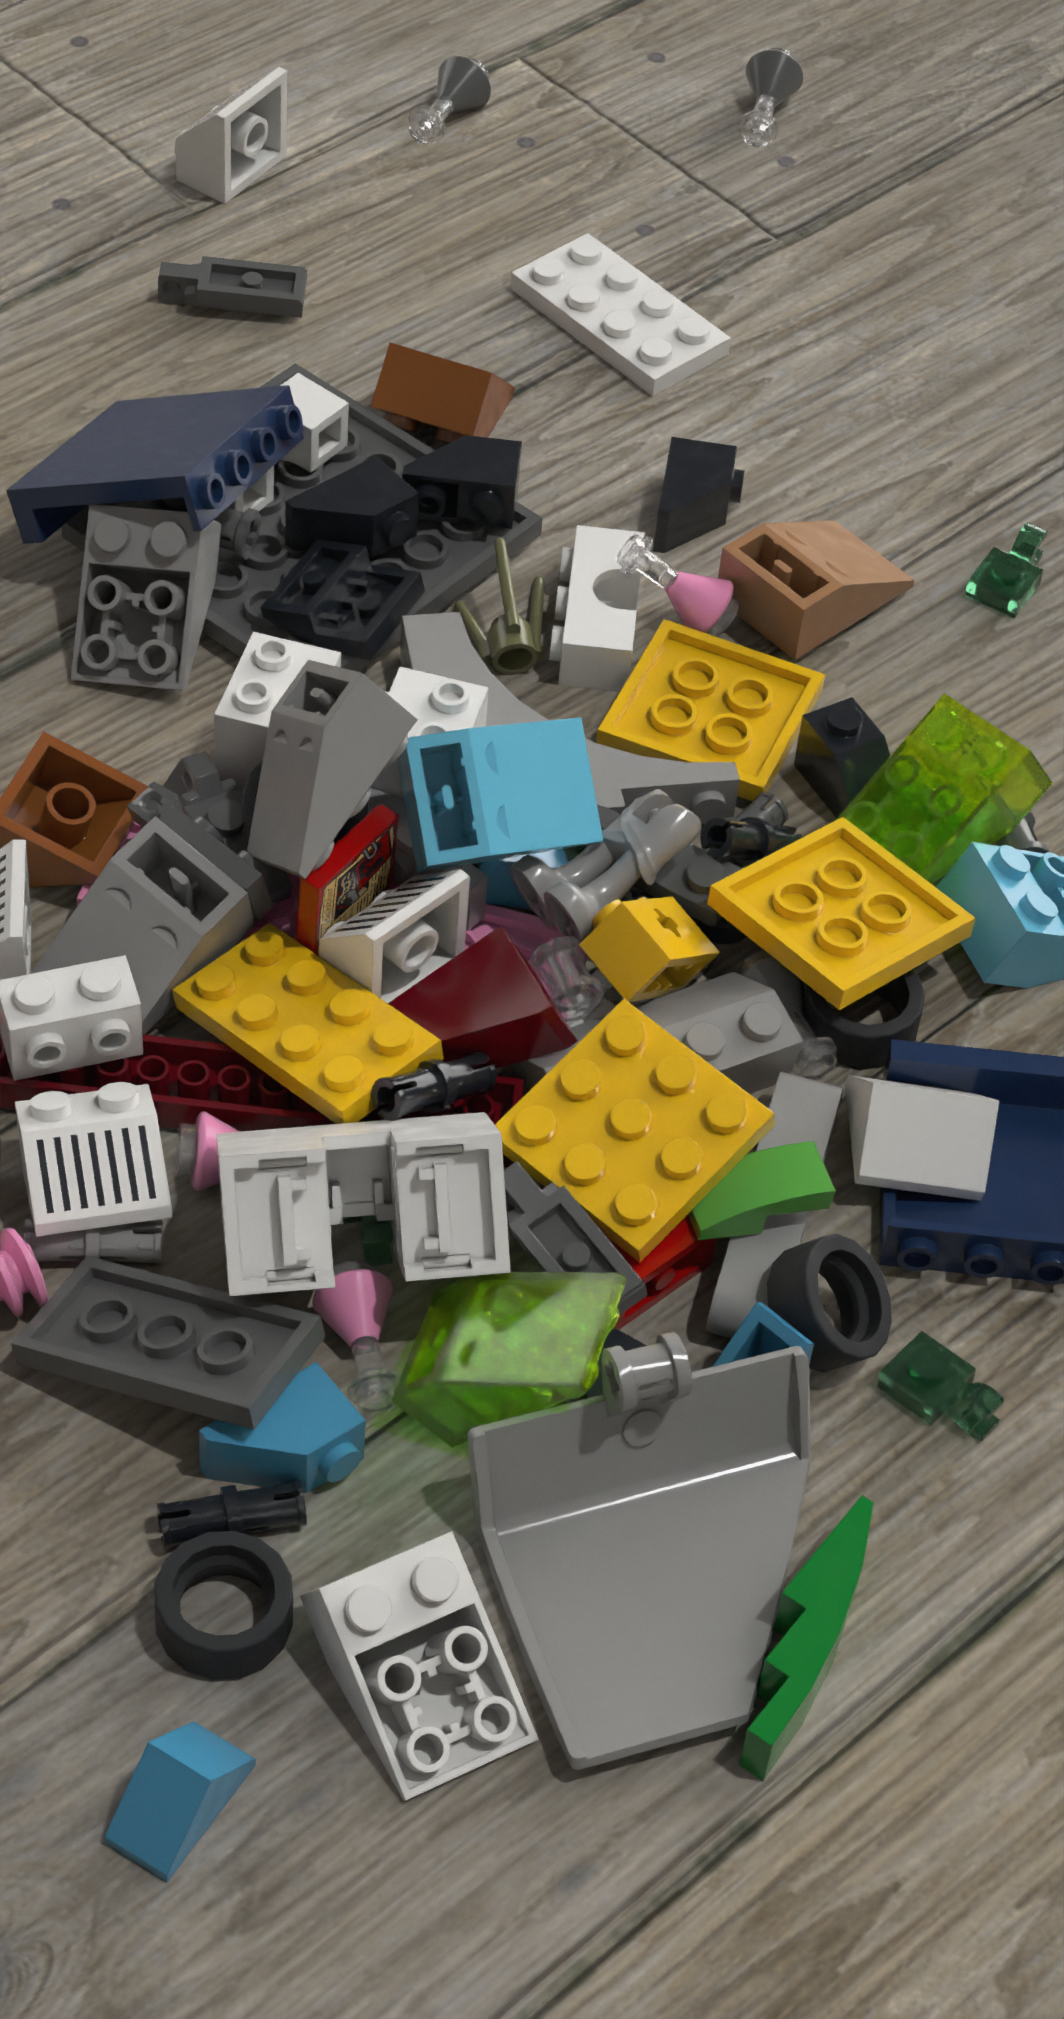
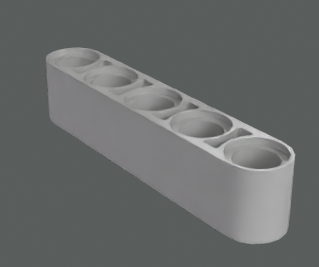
(803, 1113)

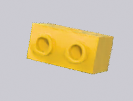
(647, 947)

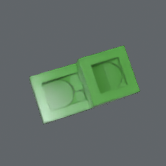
(761, 1185)

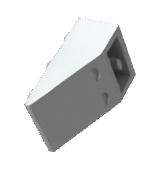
(143, 596)
(319, 762)
(161, 911)

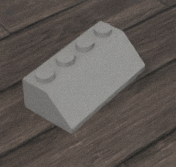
(724, 1020)

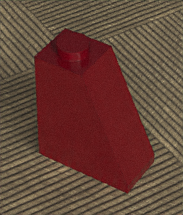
(489, 1005)

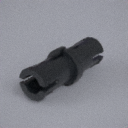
(745, 839)
(433, 1086)
(232, 1510)

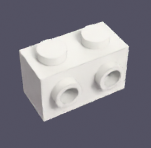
(70, 1017)

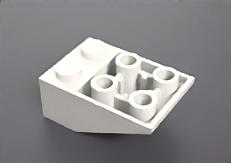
(420, 1665)

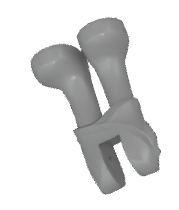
(631, 849)

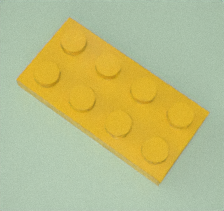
(304, 1023)

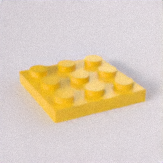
(712, 703)
(840, 912)
(633, 1128)

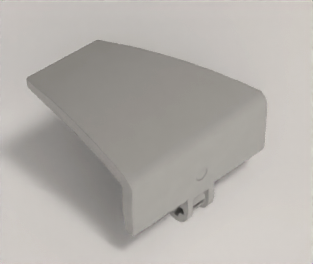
(647, 1541)

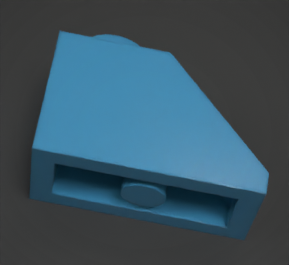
(304, 1436)

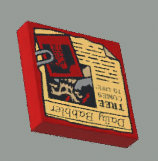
(349, 878)

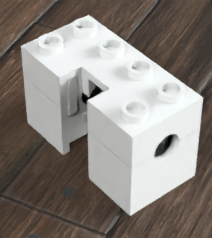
(271, 666)
(426, 1174)

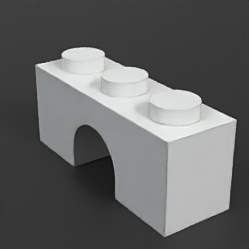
(323, 432)
(596, 610)

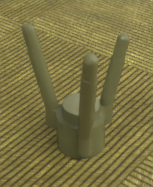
(511, 641)

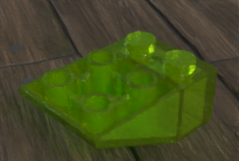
(948, 788)
(506, 1347)

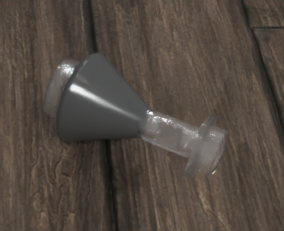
(772, 78)
(461, 87)
(816, 1054)

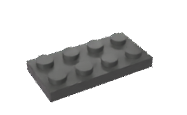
(169, 1341)

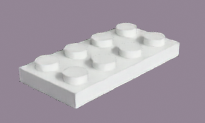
(620, 314)

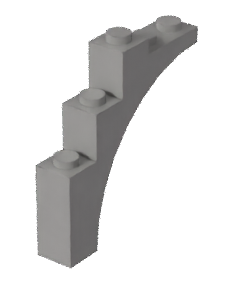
(443, 648)

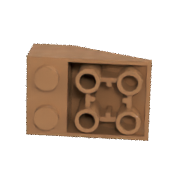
(807, 581)

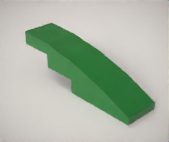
(812, 1622)

